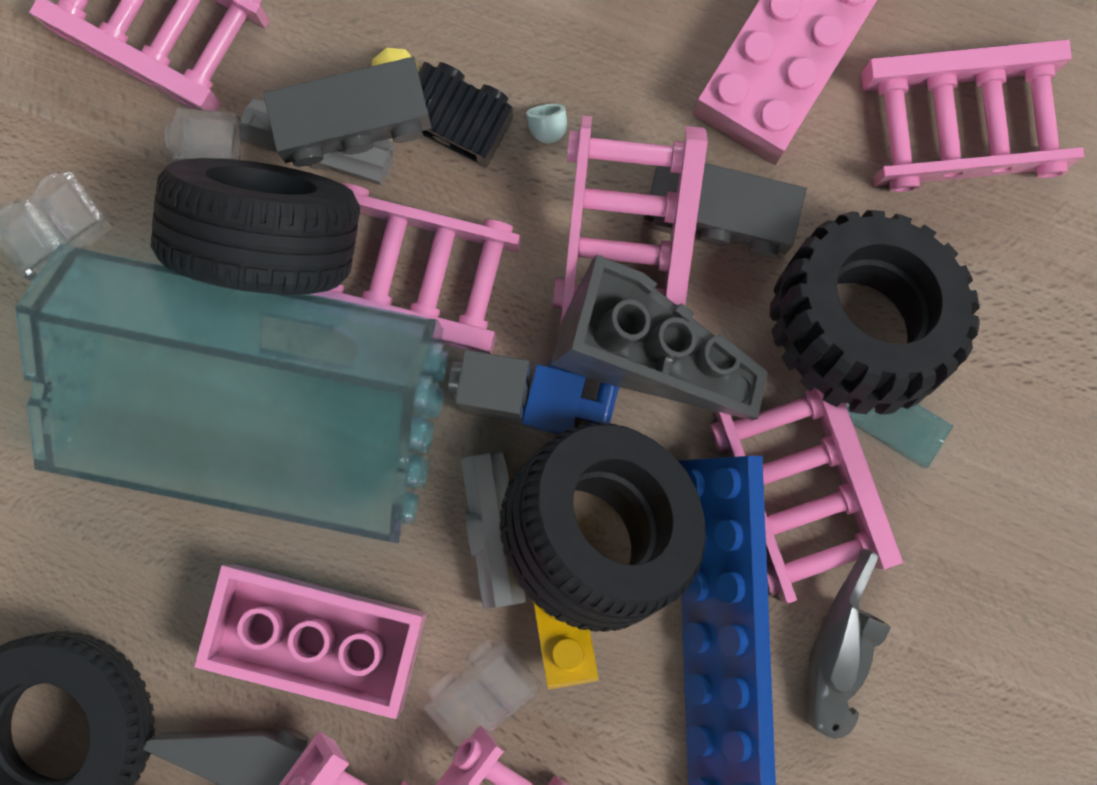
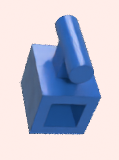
(557, 401)

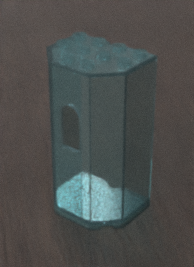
(230, 393)

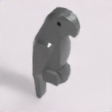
(843, 654)

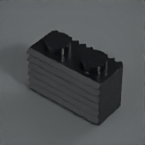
(461, 115)

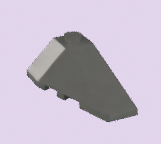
(643, 342)

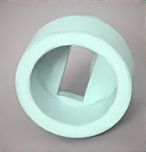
(547, 122)

